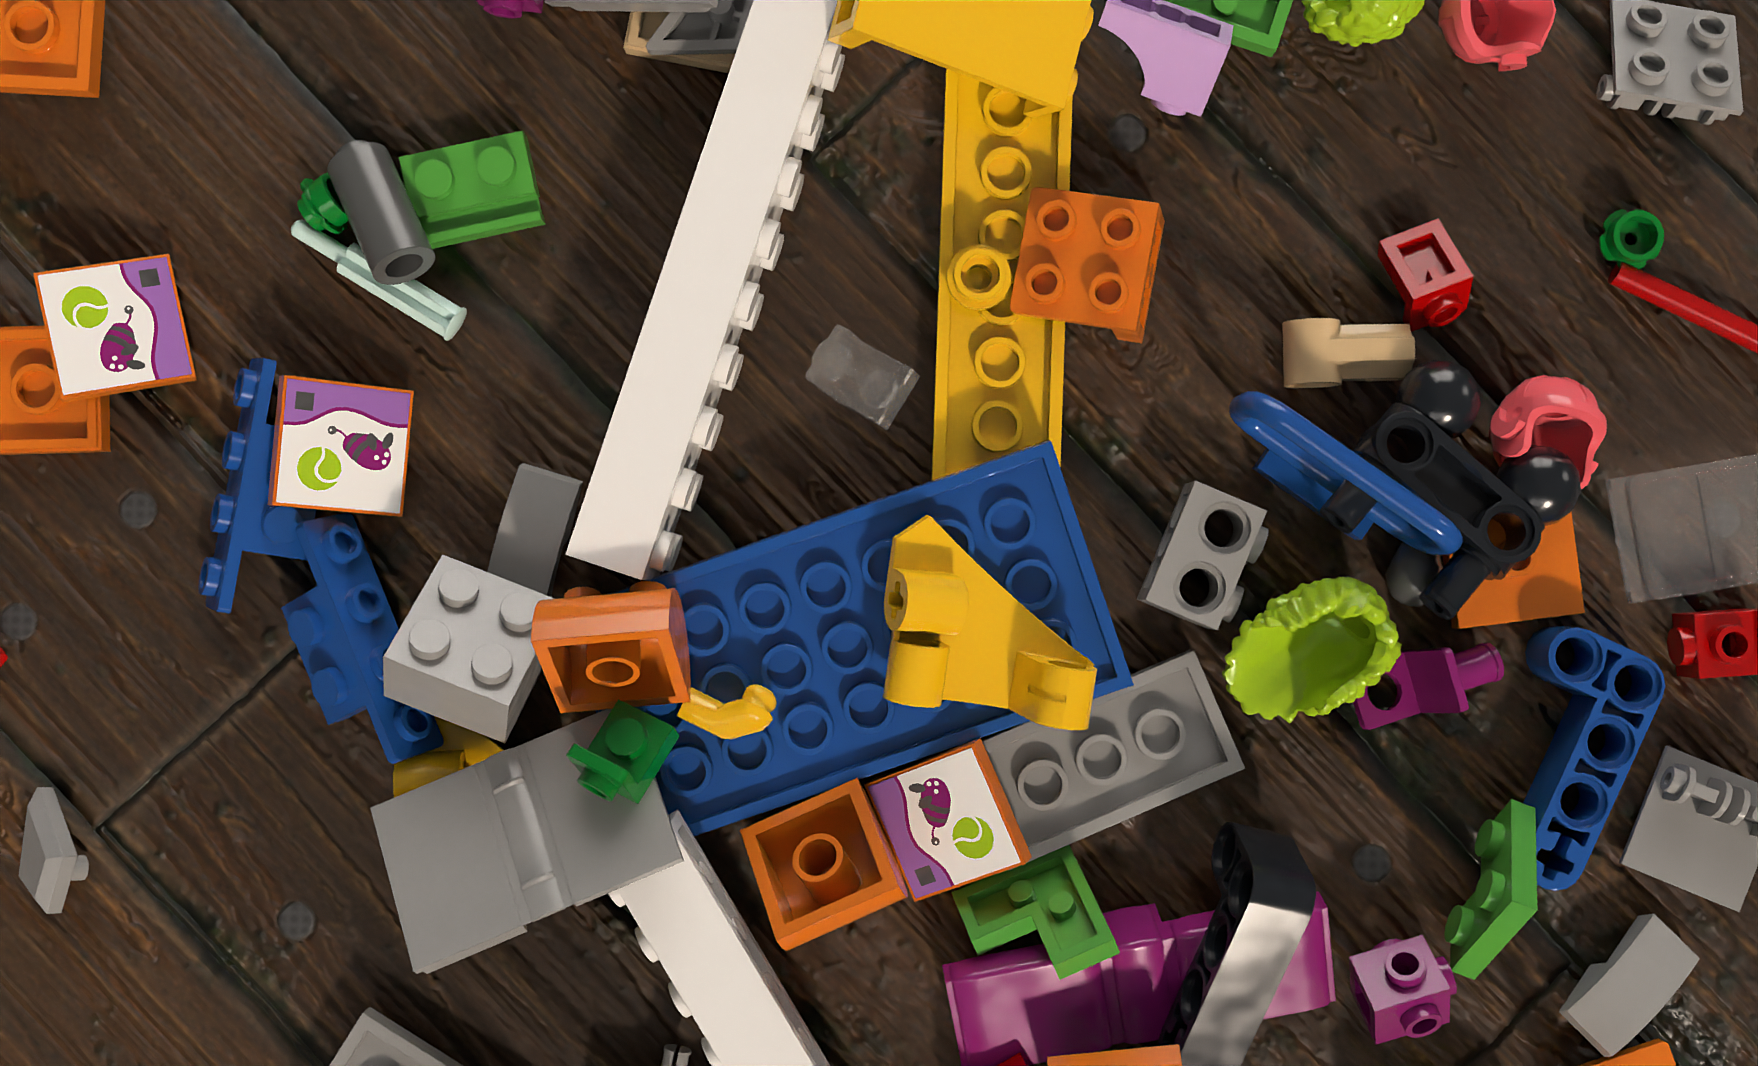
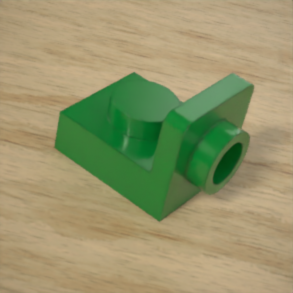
(624, 753)

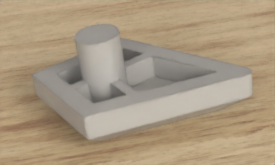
(702, 32)
(48, 853)

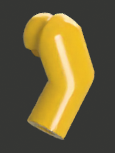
(733, 718)

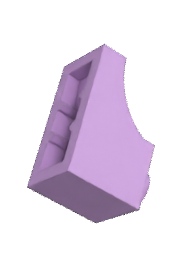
(1175, 48)

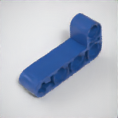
(1568, 756)

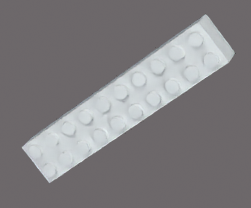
(709, 289)

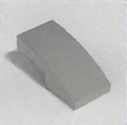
(535, 528)
(1631, 987)

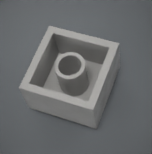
(466, 650)

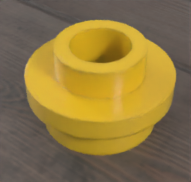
(982, 257)

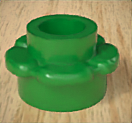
(321, 205)
(1646, 231)

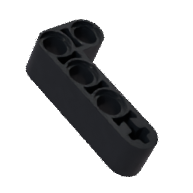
(1244, 948)

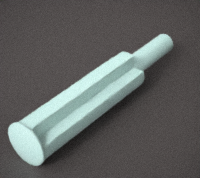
(409, 297)

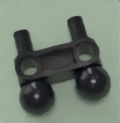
(1526, 495)

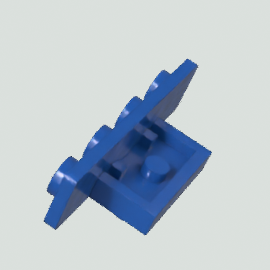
(242, 514)
(345, 632)

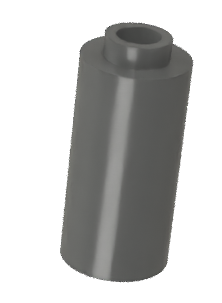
(380, 212)

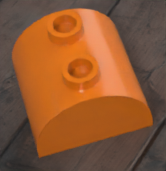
(613, 647)
(823, 864)

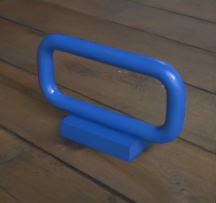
(1314, 465)

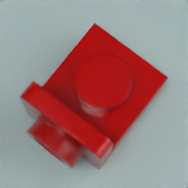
(1427, 274)

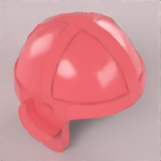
(1496, 29)
(1550, 414)

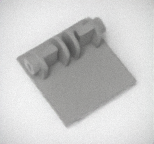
(1673, 61)
(1697, 829)

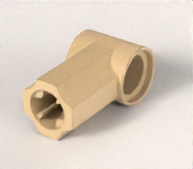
(1326, 353)

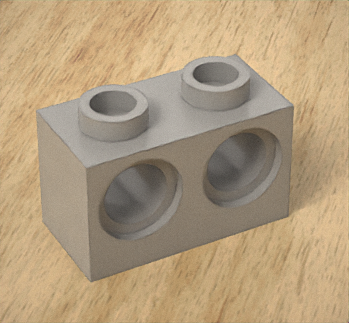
(1187, 548)

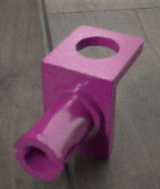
(1433, 683)

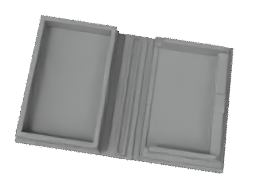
(512, 846)

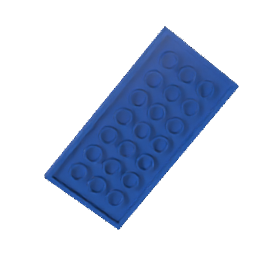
(813, 630)

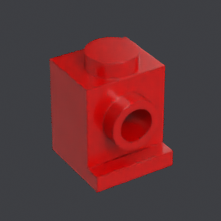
(1697, 643)

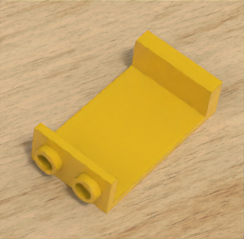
(1003, 43)

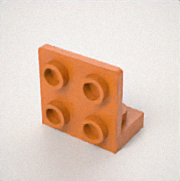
(1088, 260)

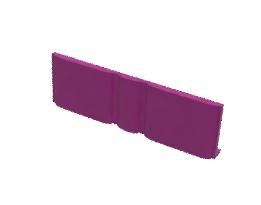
(1019, 1004)

